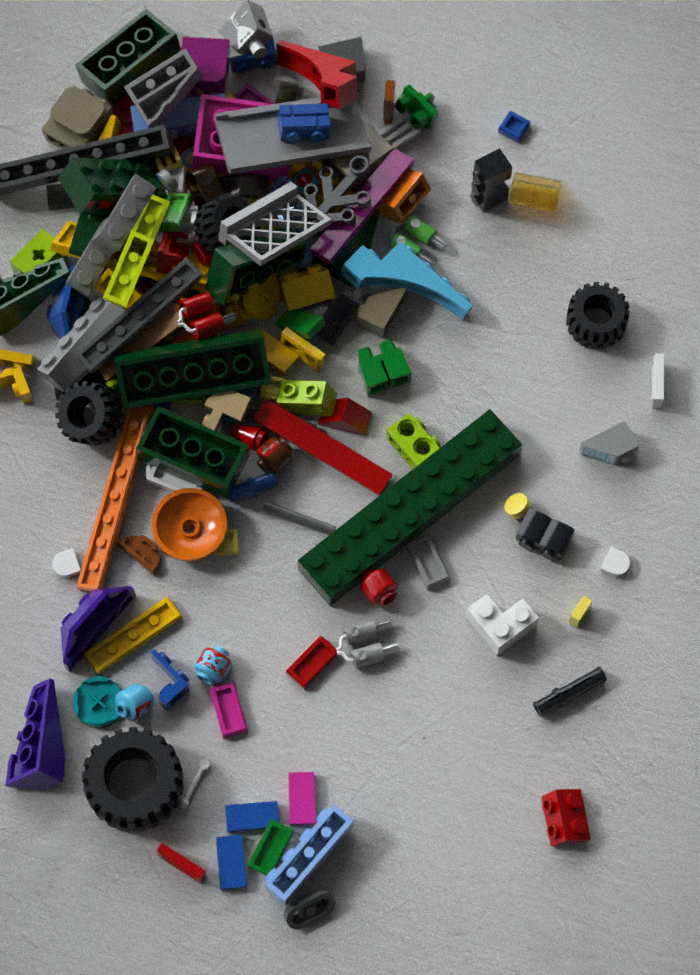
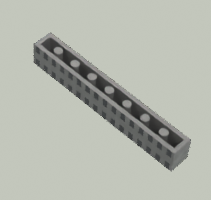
(47, 167)

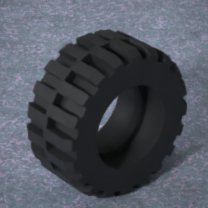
(126, 746)

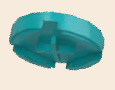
(95, 702)

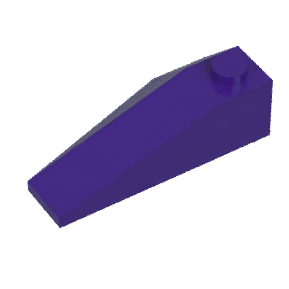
(40, 752)

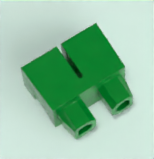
(383, 369)

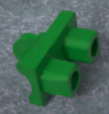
(419, 106)

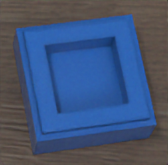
(514, 126)

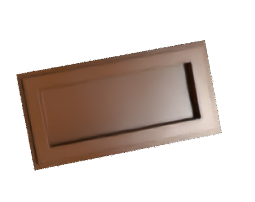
(389, 101)

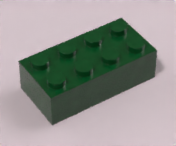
(127, 56)
(192, 452)

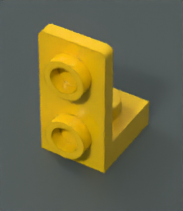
(16, 378)

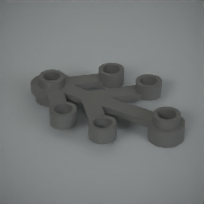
(335, 198)

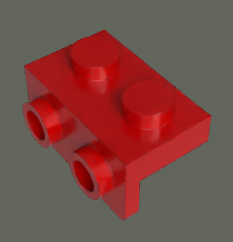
(565, 817)

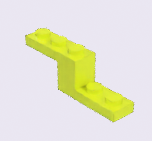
(135, 252)

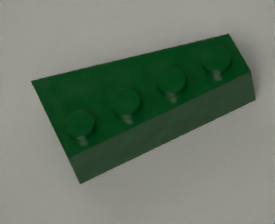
(235, 271)

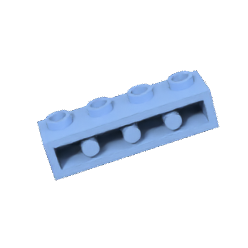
(308, 856)

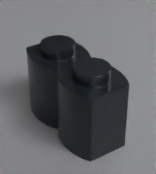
(544, 534)

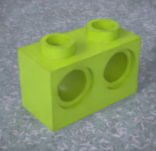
(307, 397)
(408, 445)

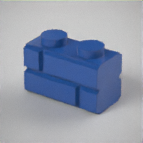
(304, 122)

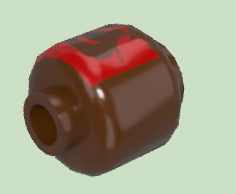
(274, 455)

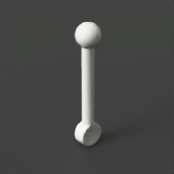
(204, 765)

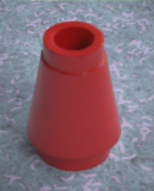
(249, 435)

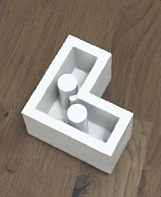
(499, 628)

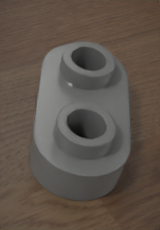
(309, 909)

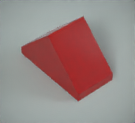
(348, 417)

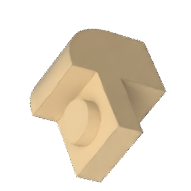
(227, 404)

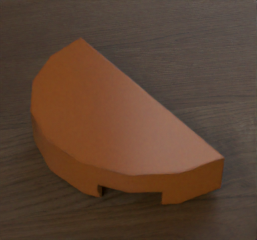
(142, 551)

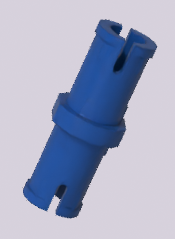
(253, 486)

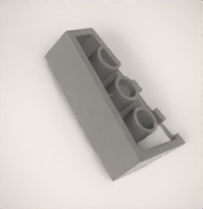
(61, 365)

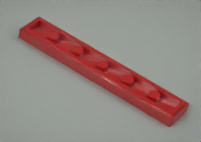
(322, 447)

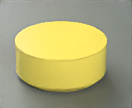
(517, 505)

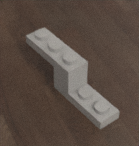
(111, 235)

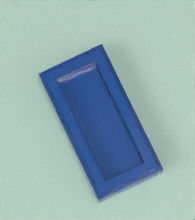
(250, 816)
(231, 862)

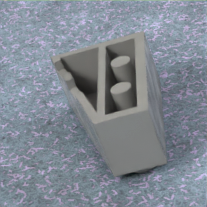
(164, 87)

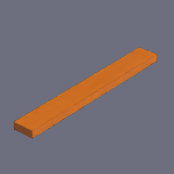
(114, 500)

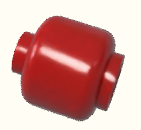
(379, 587)

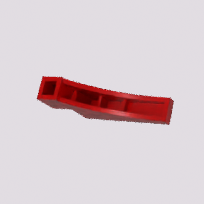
(330, 73)

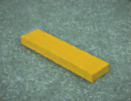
(133, 636)

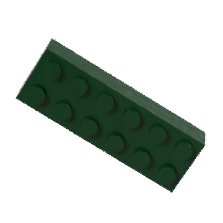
(192, 369)

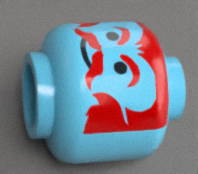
(213, 665)
(134, 702)

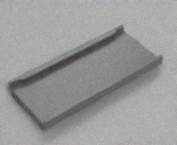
(253, 140)

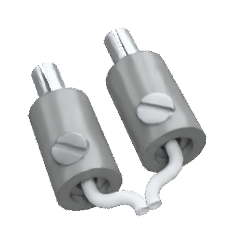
(369, 654)

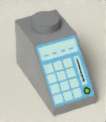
(611, 445)

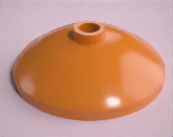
(189, 509)

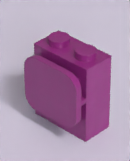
(213, 62)

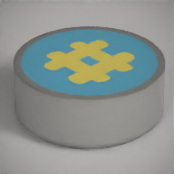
(167, 180)

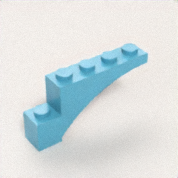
(404, 270)

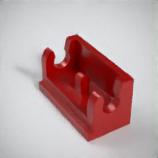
(171, 252)

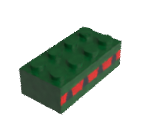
(99, 183)

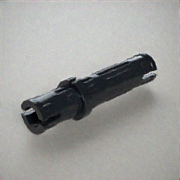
(566, 693)

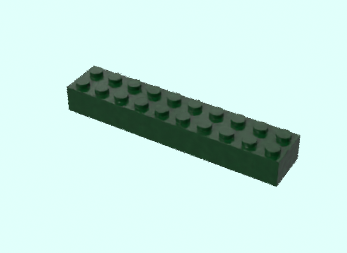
(409, 507)

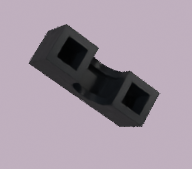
(489, 180)

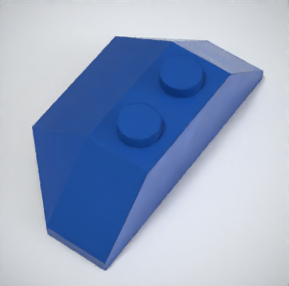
(66, 308)

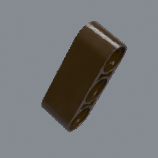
(203, 185)

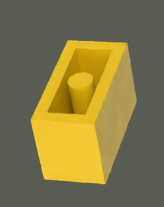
(306, 287)

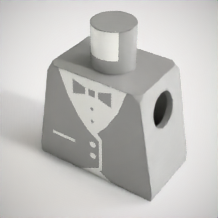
(248, 30)

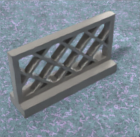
(261, 213)

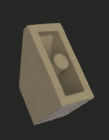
(380, 311)

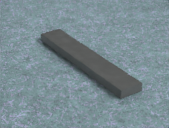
(139, 315)

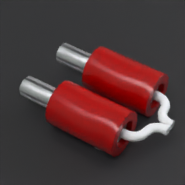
(207, 325)

